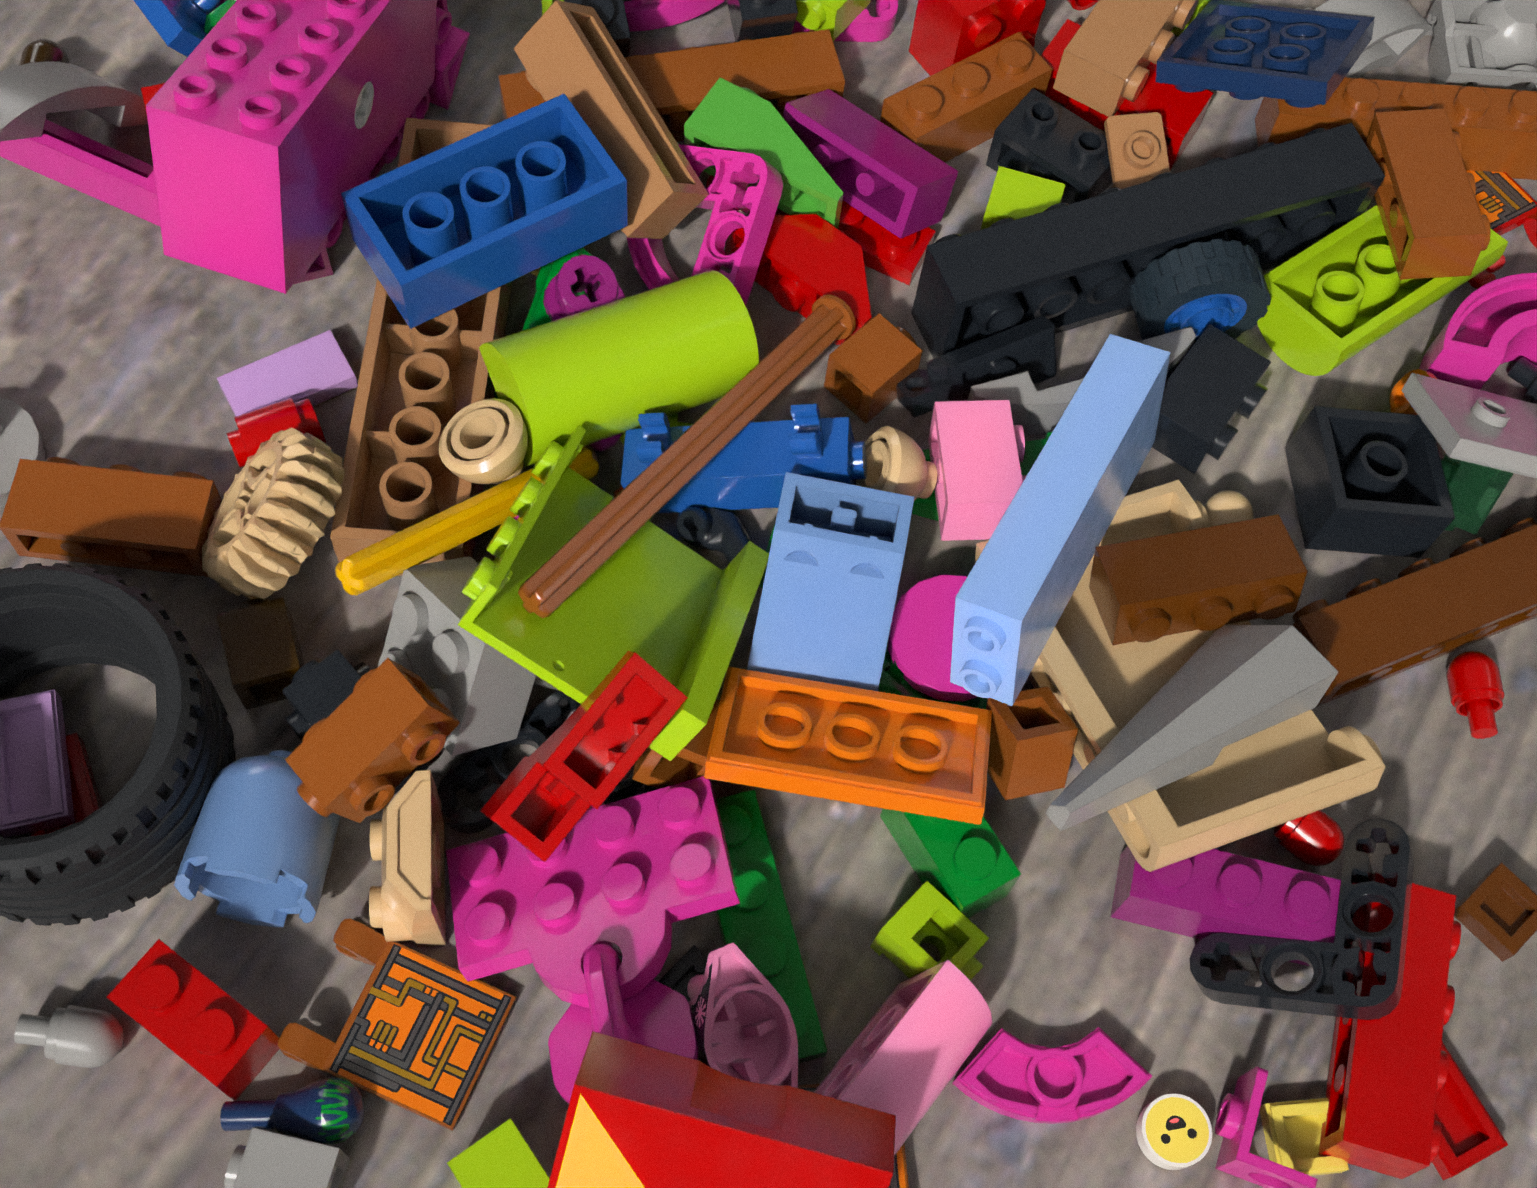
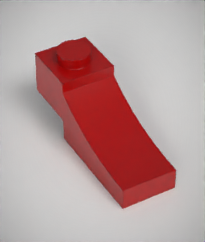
(584, 756)

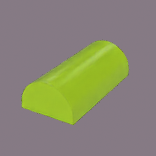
(1348, 295)
(625, 360)

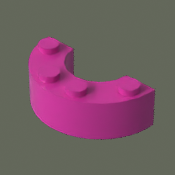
(1486, 331)

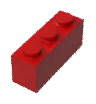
(1179, 110)

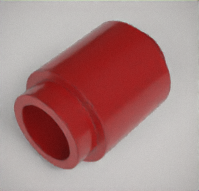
(262, 423)

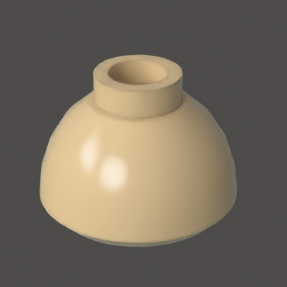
(485, 442)
(898, 465)

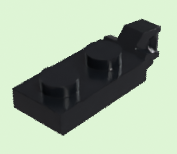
(1004, 354)

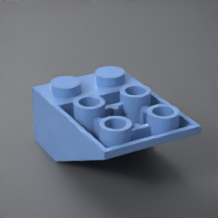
(831, 582)

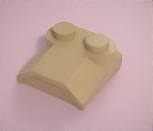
(413, 865)

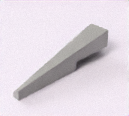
(1223, 693)

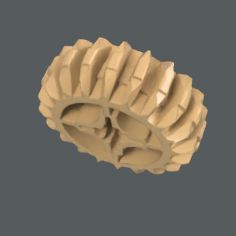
(273, 514)

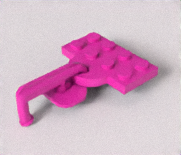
(598, 897)

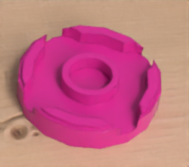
(923, 637)

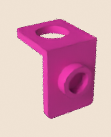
(1237, 1125)

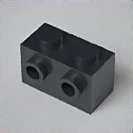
(1053, 144)
(1205, 396)

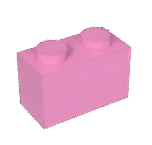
(976, 465)

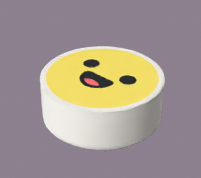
(1174, 1131)

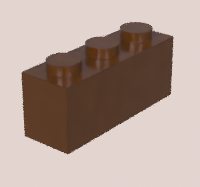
(1196, 579)

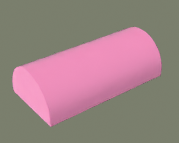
(911, 1047)

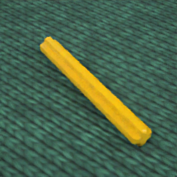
(441, 531)

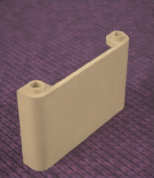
(1252, 782)

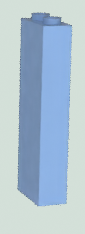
(1056, 521)

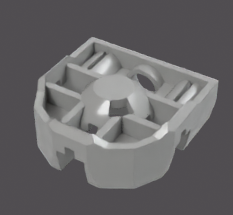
(1483, 43)

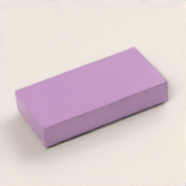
(302, 371)
(33, 765)

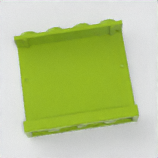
(643, 600)

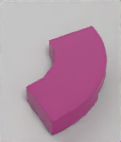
(1054, 1082)

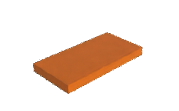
(851, 745)

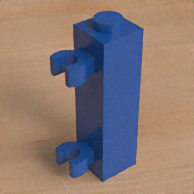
(754, 464)

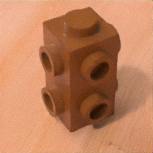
(371, 743)

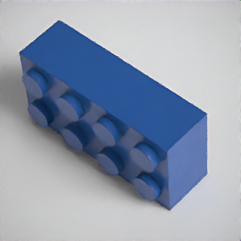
(487, 209)

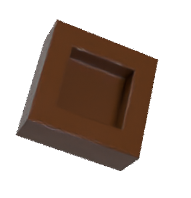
(1500, 912)

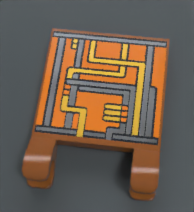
(413, 1031)

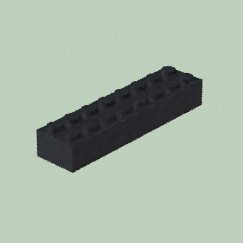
(1085, 255)

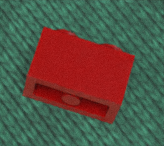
(196, 1019)

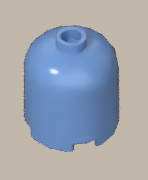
(258, 845)

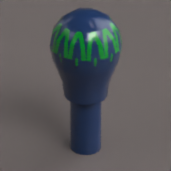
(321, 1112)

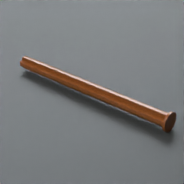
(684, 458)

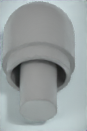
(73, 1035)

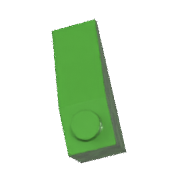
(744, 122)

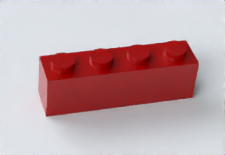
(1393, 1066)

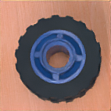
(1200, 287)

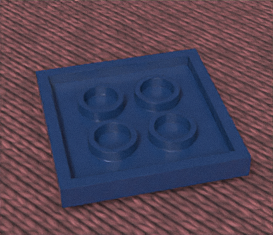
(1265, 52)

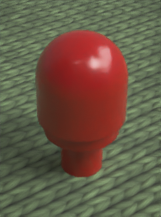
(1476, 691)
(1312, 838)

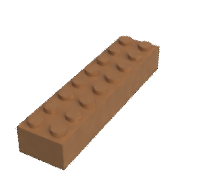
(409, 393)

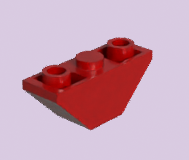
(810, 260)

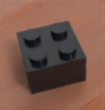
(1368, 482)

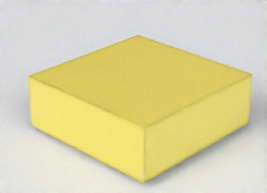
(1294, 1136)

